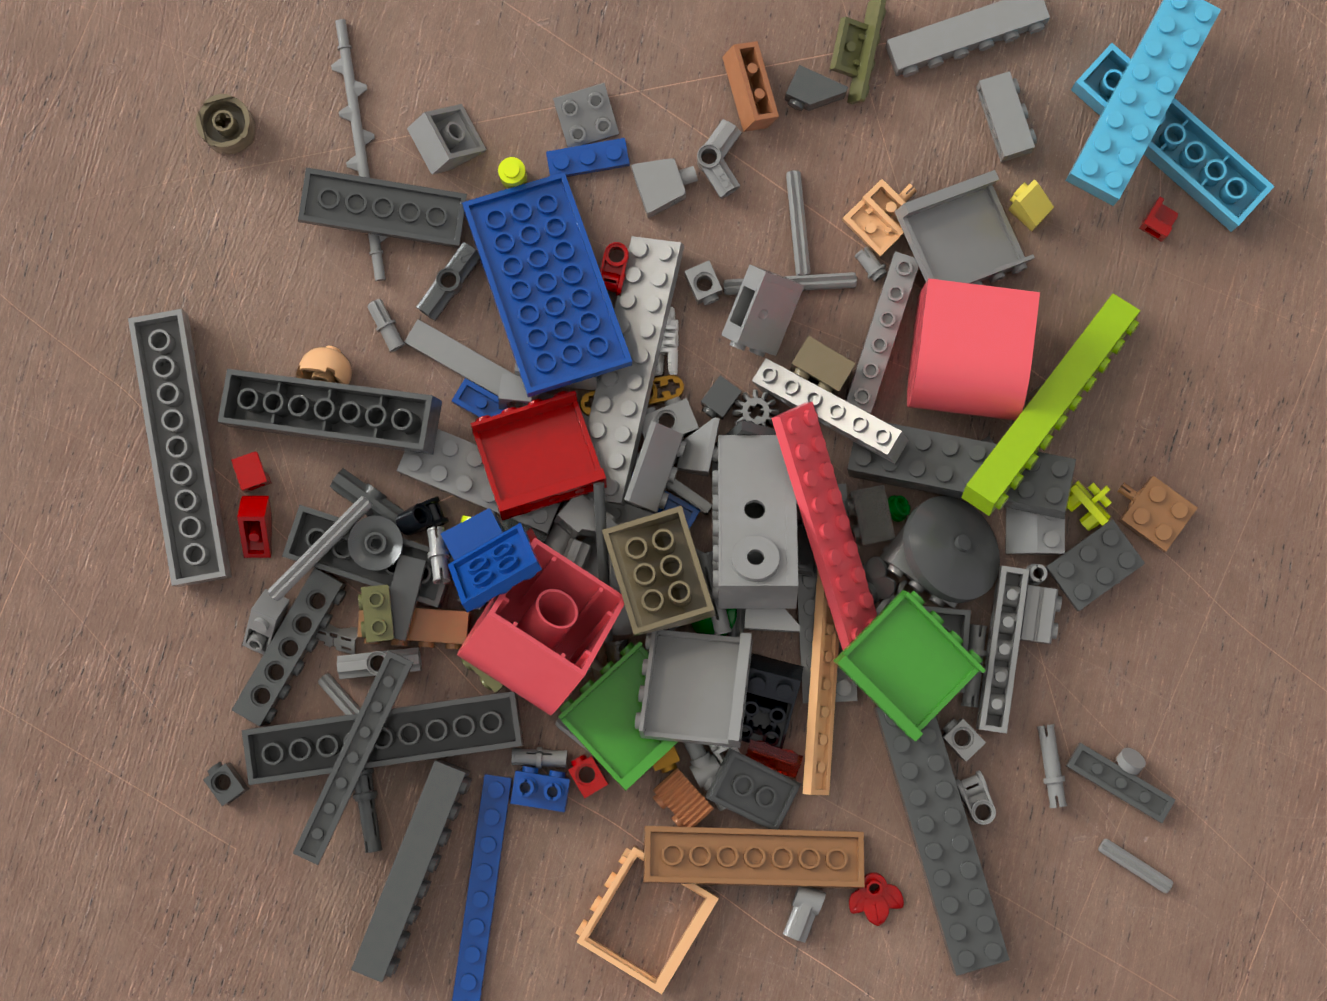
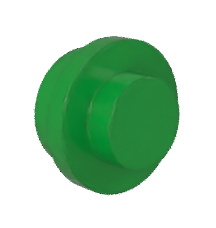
(898, 507)

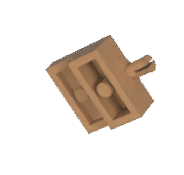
(1156, 512)

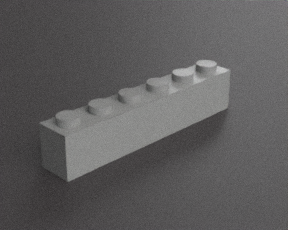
(965, 33)

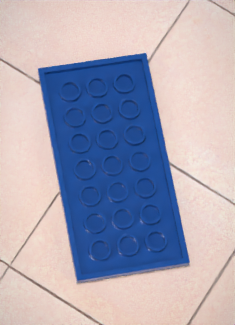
(546, 284)

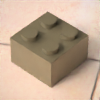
(822, 366)

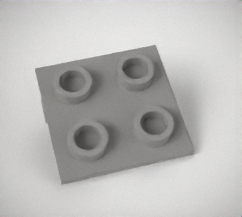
(586, 115)

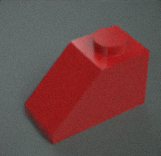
(255, 526)

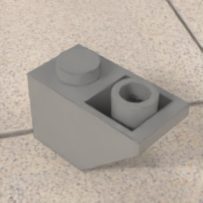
(264, 622)

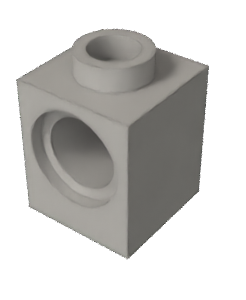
(700, 272)
(513, 392)
(974, 741)

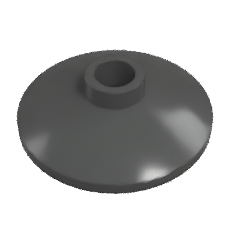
(361, 541)

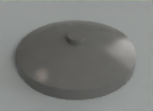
(951, 549)

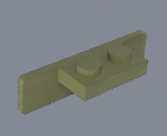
(856, 49)

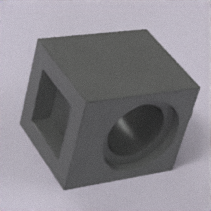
(720, 398)
(236, 788)

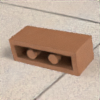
(750, 86)

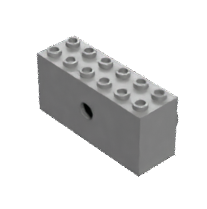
(753, 525)

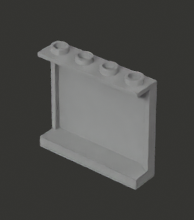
(962, 233)
(694, 688)

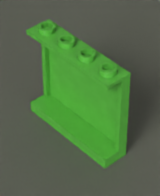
(909, 663)
(606, 719)

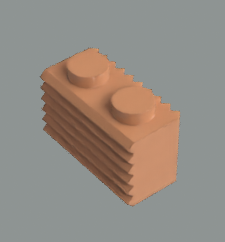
(682, 799)

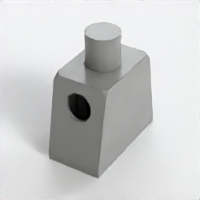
(661, 184)

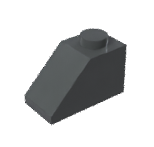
(813, 90)

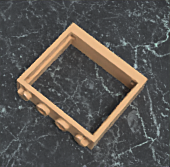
(600, 905)

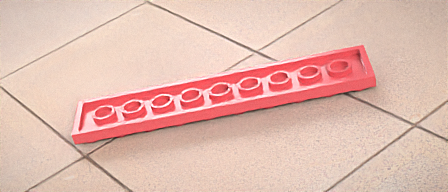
(825, 521)

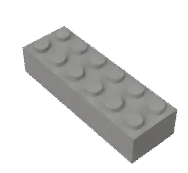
(460, 472)

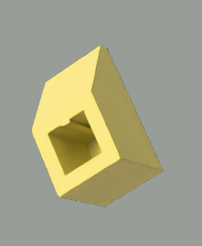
(1030, 204)

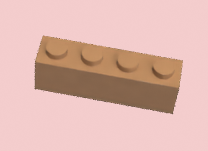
(433, 627)

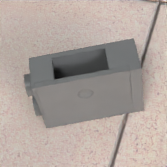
(762, 311)

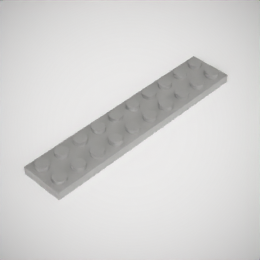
(624, 394)

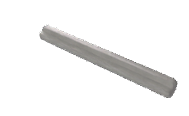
(811, 282)
(319, 548)

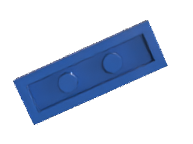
(588, 158)

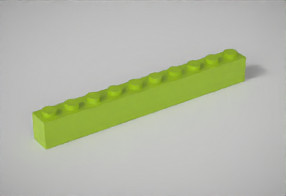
(1050, 405)

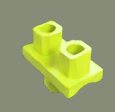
(1096, 514)

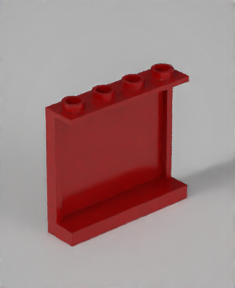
(537, 454)

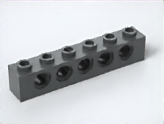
(248, 702)

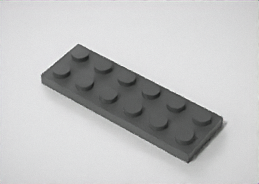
(382, 207)

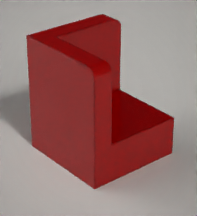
(1159, 220)
(250, 472)

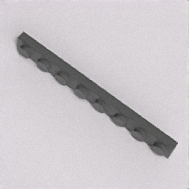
(353, 757)

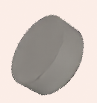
(1131, 761)

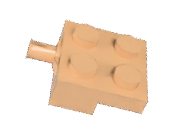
(875, 217)

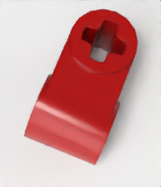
(614, 271)

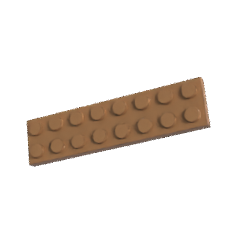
(753, 857)

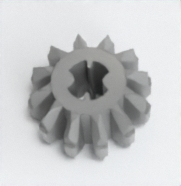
(751, 404)

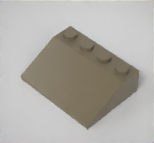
(658, 572)

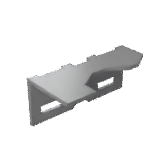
(350, 633)

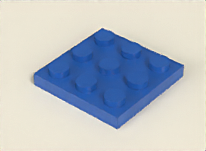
(494, 567)

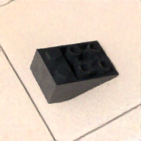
(770, 699)

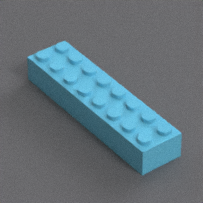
(1142, 97)
(1184, 148)

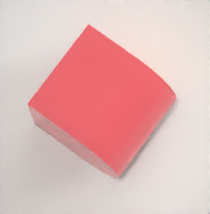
(972, 349)
(559, 630)

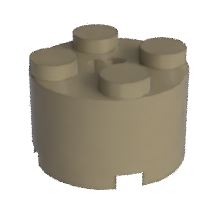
(212, 119)

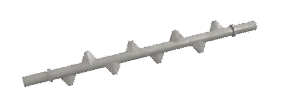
(360, 136)

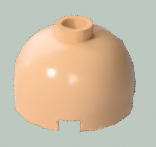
(325, 365)

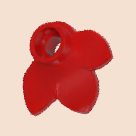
(876, 902)

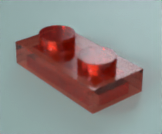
(780, 760)

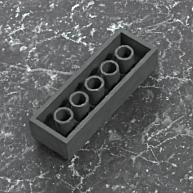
(312, 524)

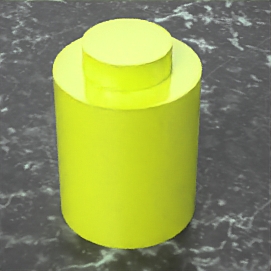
(512, 172)

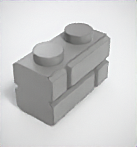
(1040, 614)

